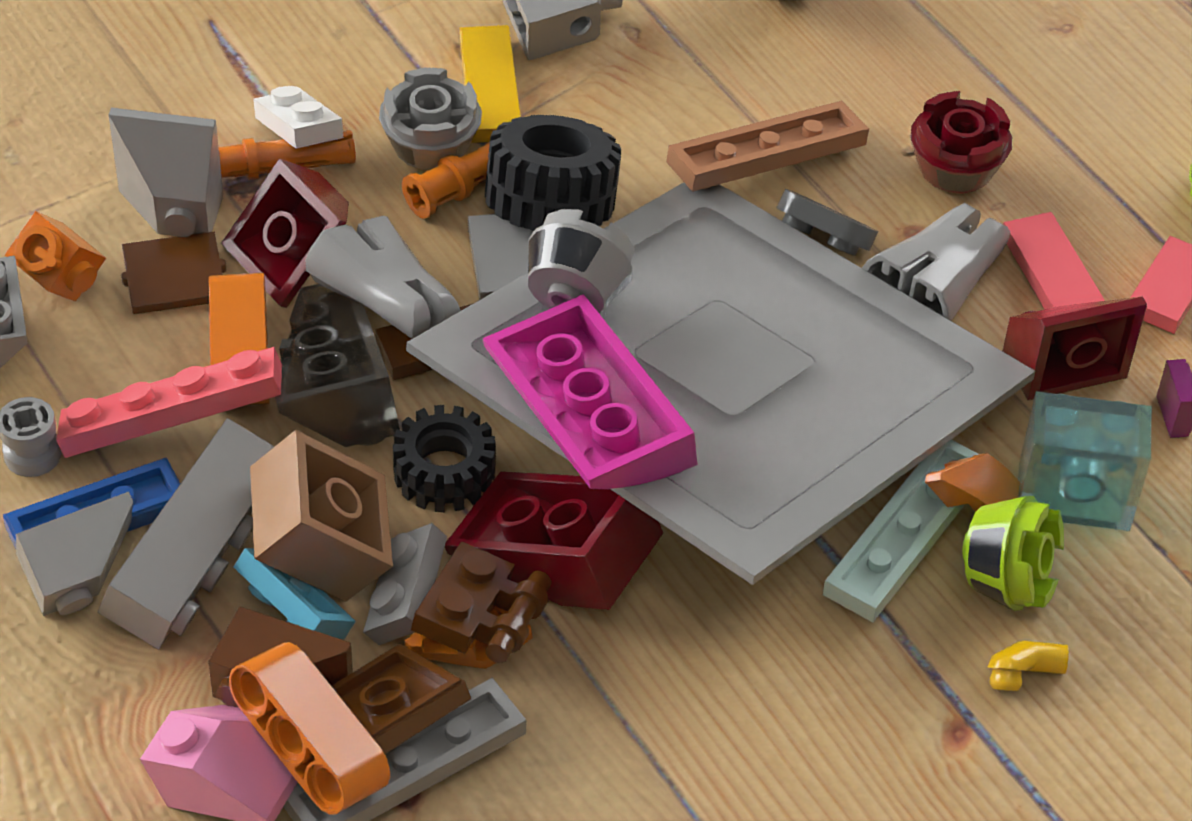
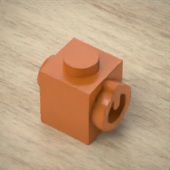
(56, 256)

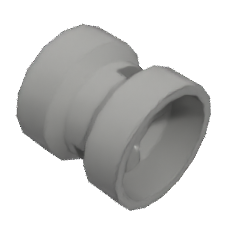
(29, 437)

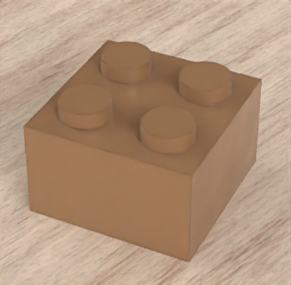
(320, 516)

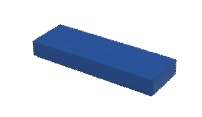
(148, 486)

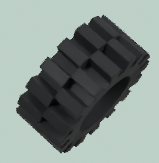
(437, 434)

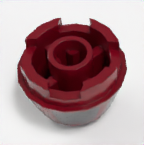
(960, 142)

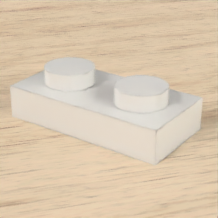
(297, 117)

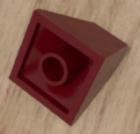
(282, 226)
(1076, 343)

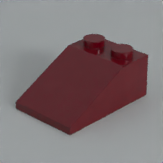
(560, 526)

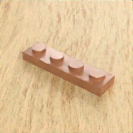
(767, 145)

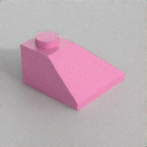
(217, 765)

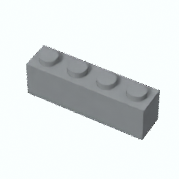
(188, 540)

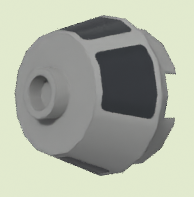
(430, 117)
(578, 259)

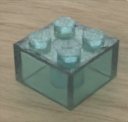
(1086, 458)

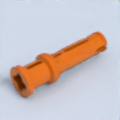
(450, 180)

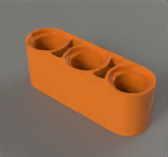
(237, 316)
(309, 728)

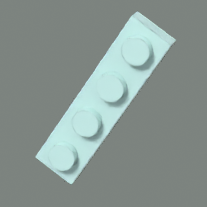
(895, 540)

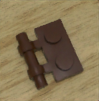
(465, 595)

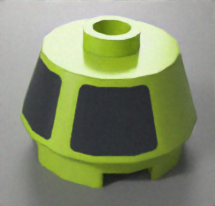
(1013, 551)

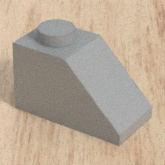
(73, 554)

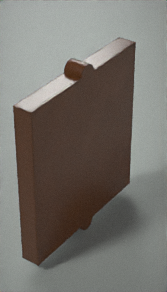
(171, 271)

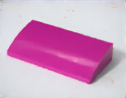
(593, 397)

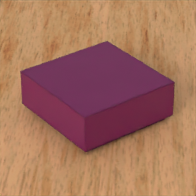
(1176, 397)

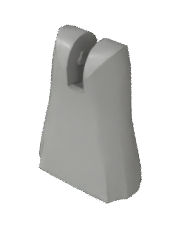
(943, 259)
(381, 274)

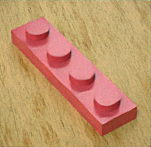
(169, 402)

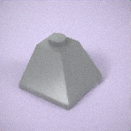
(168, 169)

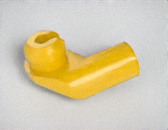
(1026, 656)

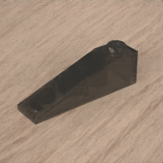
(335, 371)

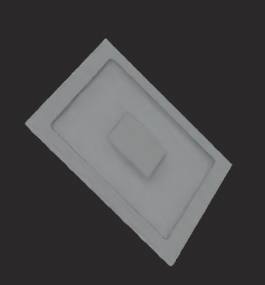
(780, 359)

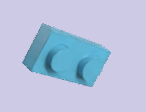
(294, 598)

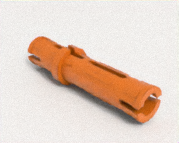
(260, 157)

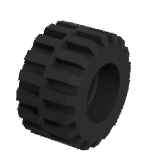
(550, 166)

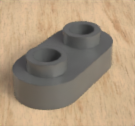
(845, 232)

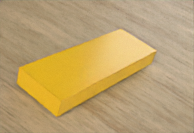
(491, 71)

